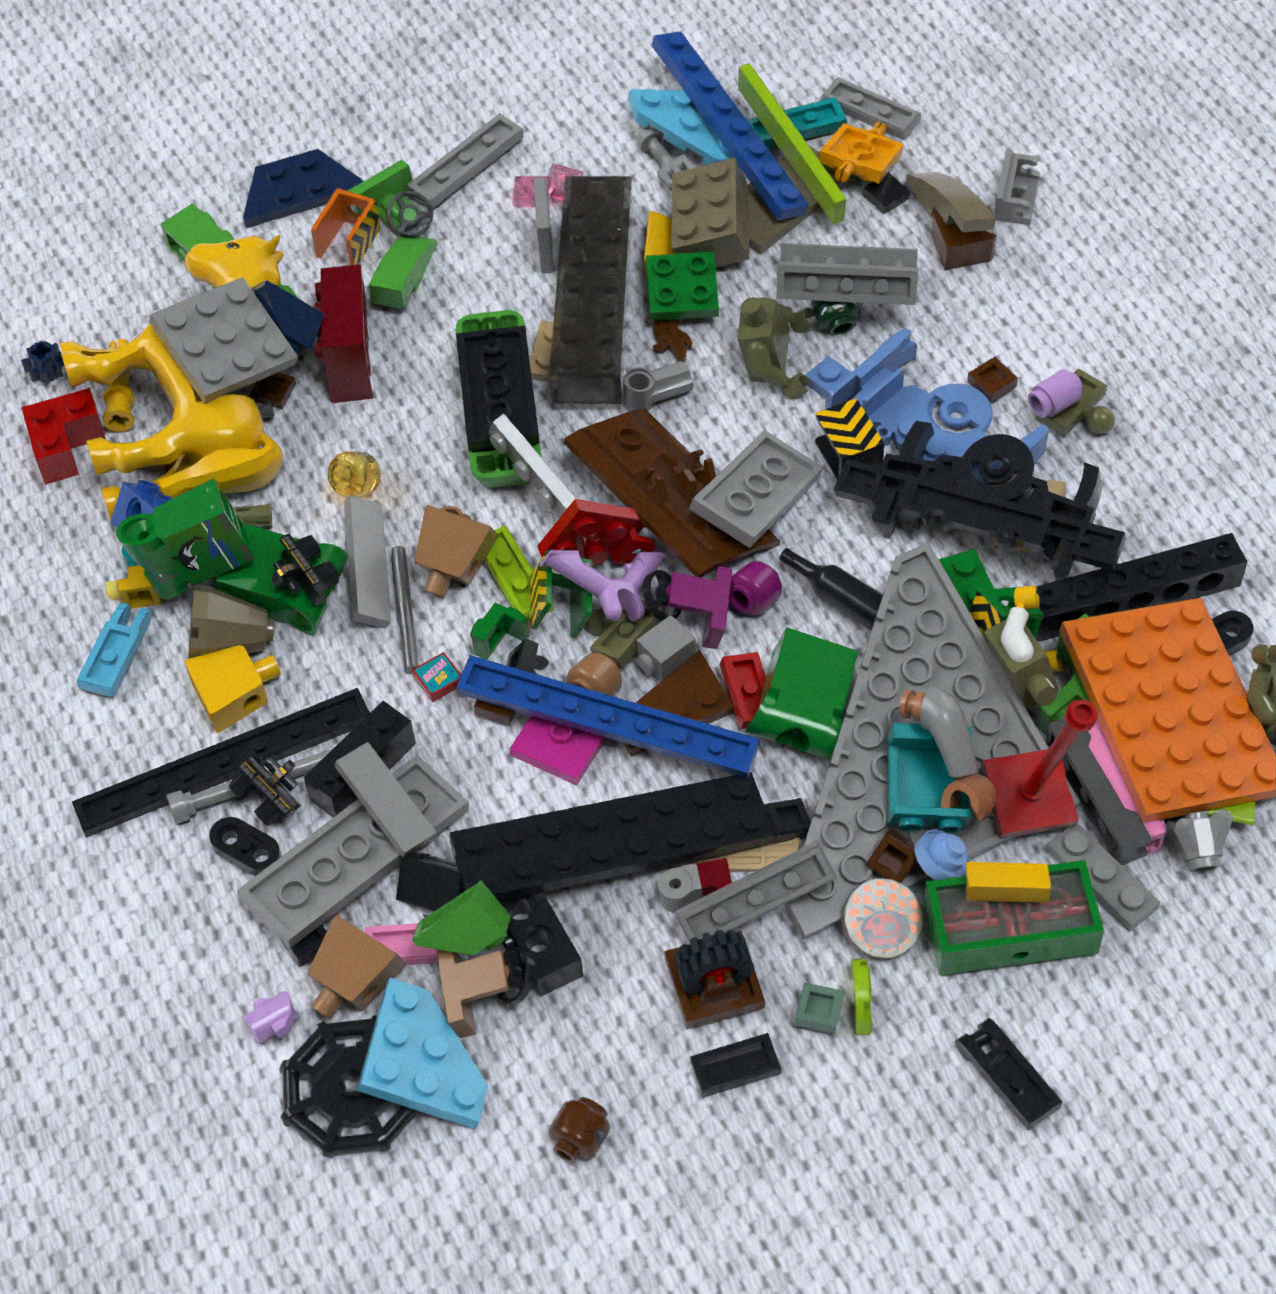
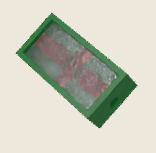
(1004, 933)

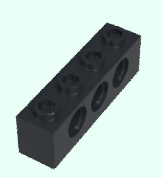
(560, 960)

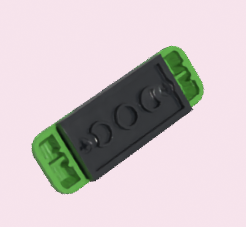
(494, 383)

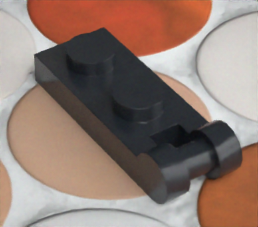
(1009, 1074)

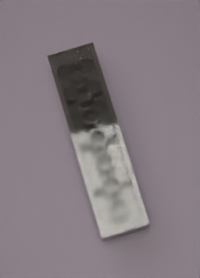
(592, 291)

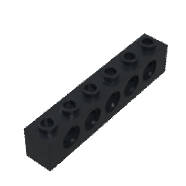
(1143, 582)

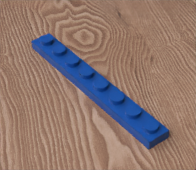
(730, 125)
(608, 716)

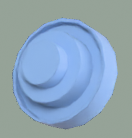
(941, 855)

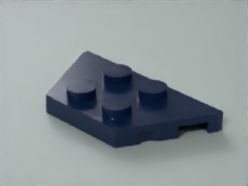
(294, 186)

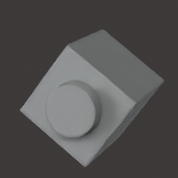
(664, 648)

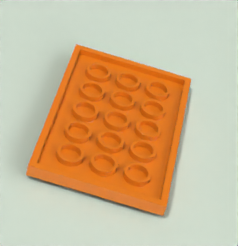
(1172, 709)

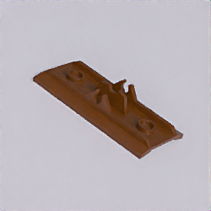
(659, 480)

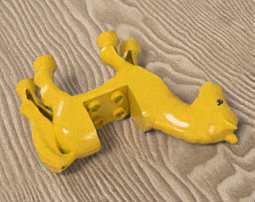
(204, 439)

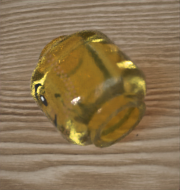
(354, 474)

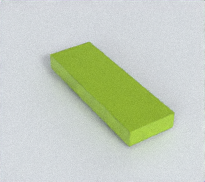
(511, 571)

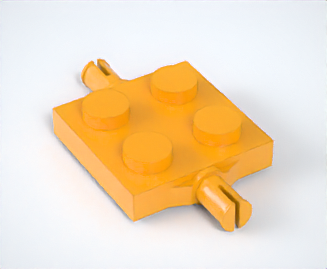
(861, 153)

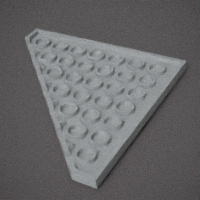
(916, 643)

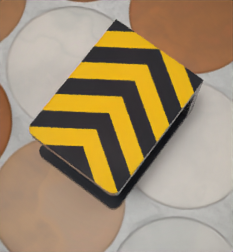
(848, 436)

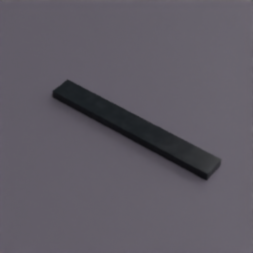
(219, 762)

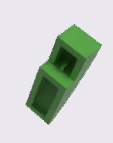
(401, 271)

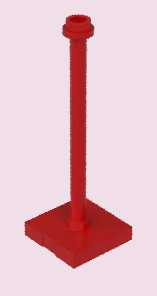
(1033, 785)

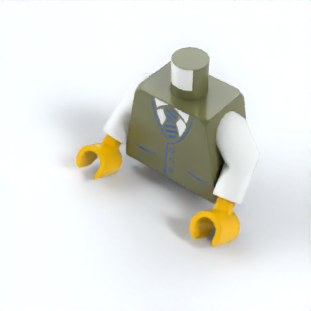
(1020, 654)

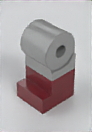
(691, 882)

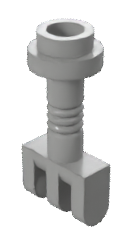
(650, 141)

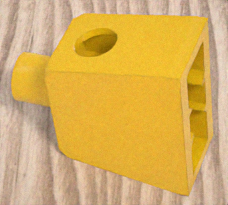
(230, 684)

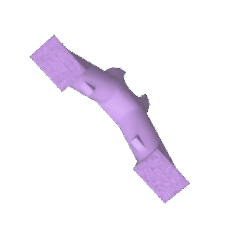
(610, 592)

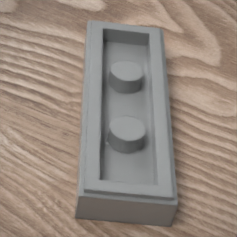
(873, 108)
(385, 799)

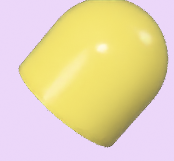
(112, 590)

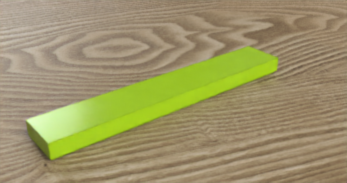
(792, 144)

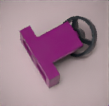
(693, 595)

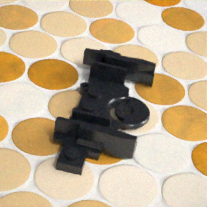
(1020, 509)

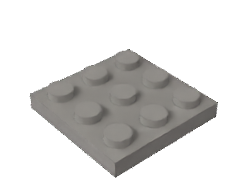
(223, 339)

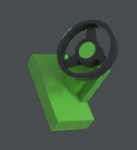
(390, 192)

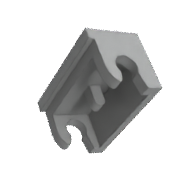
(1017, 189)

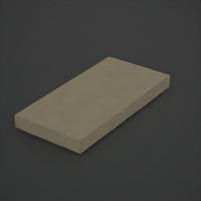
(764, 226)

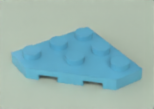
(680, 121)
(420, 1059)

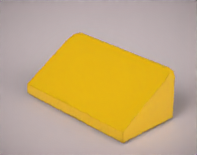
(658, 236)
(1007, 882)

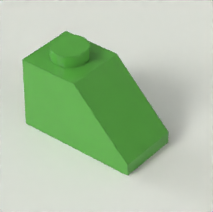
(465, 923)

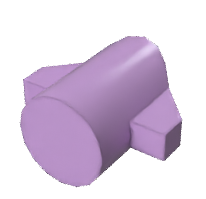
(271, 1017)

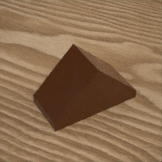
(961, 248)

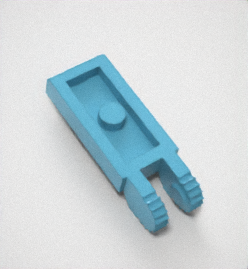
(113, 651)

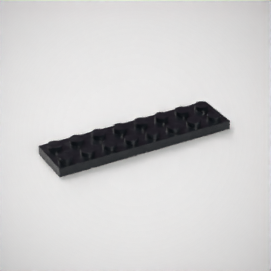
(613, 837)

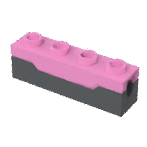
(1105, 796)

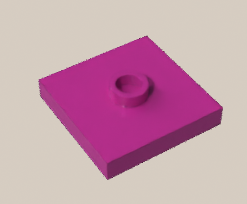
(556, 748)

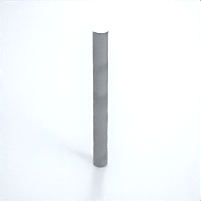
(404, 607)

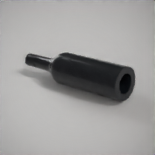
(838, 588)

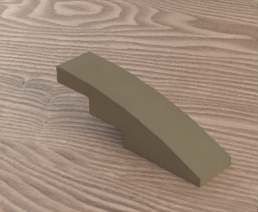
(952, 200)

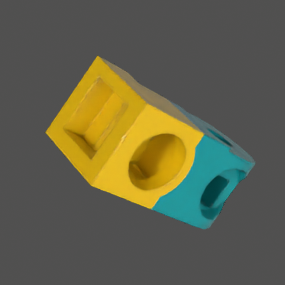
(136, 588)

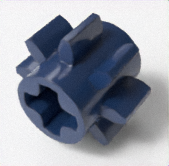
(43, 362)

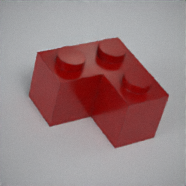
(58, 427)

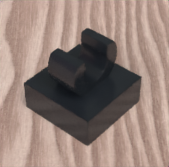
(526, 658)

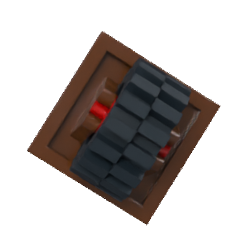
(714, 978)

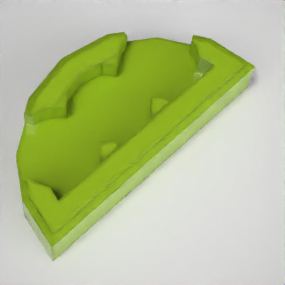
(861, 996)

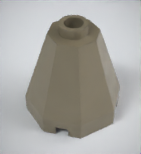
(225, 622)

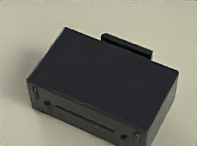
(428, 881)

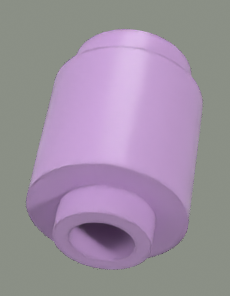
(1055, 393)

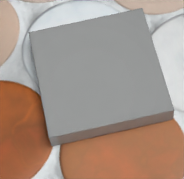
(543, 225)

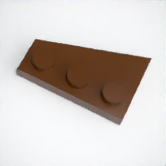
(690, 693)

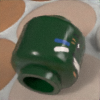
(836, 316)

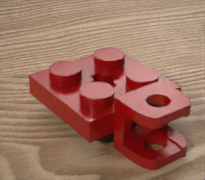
(598, 532)

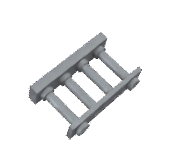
(847, 274)

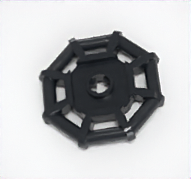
(329, 1093)

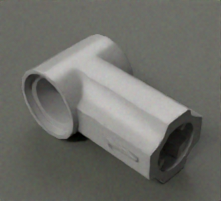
(645, 387)

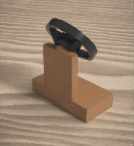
(480, 978)

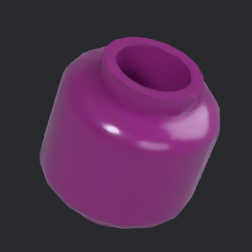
(755, 588)

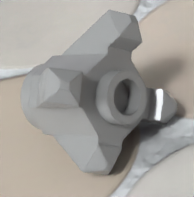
(1200, 838)

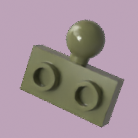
(1098, 419)
(619, 637)

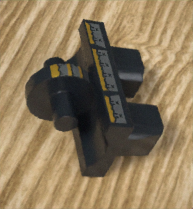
(297, 572)
(254, 776)

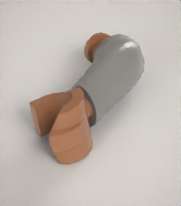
(947, 724)

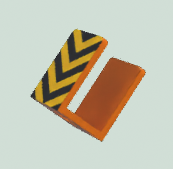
(339, 211)

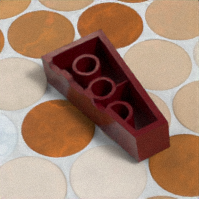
(344, 333)

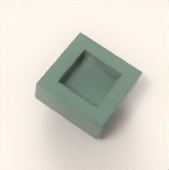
(819, 1008)

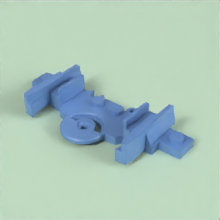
(896, 407)

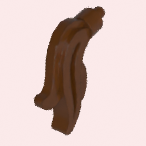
(671, 338)

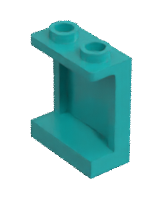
(918, 781)

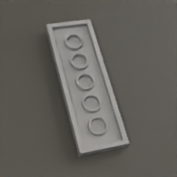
(342, 858)

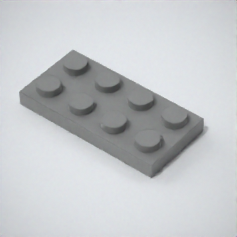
(756, 488)

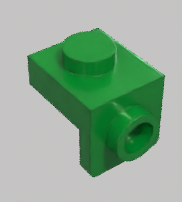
(491, 629)

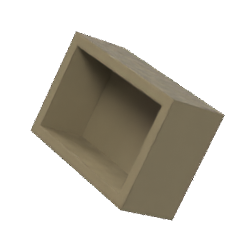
(711, 212)

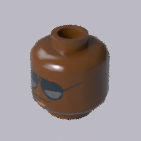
(579, 1129)

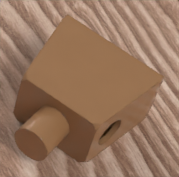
(451, 548)
(351, 968)

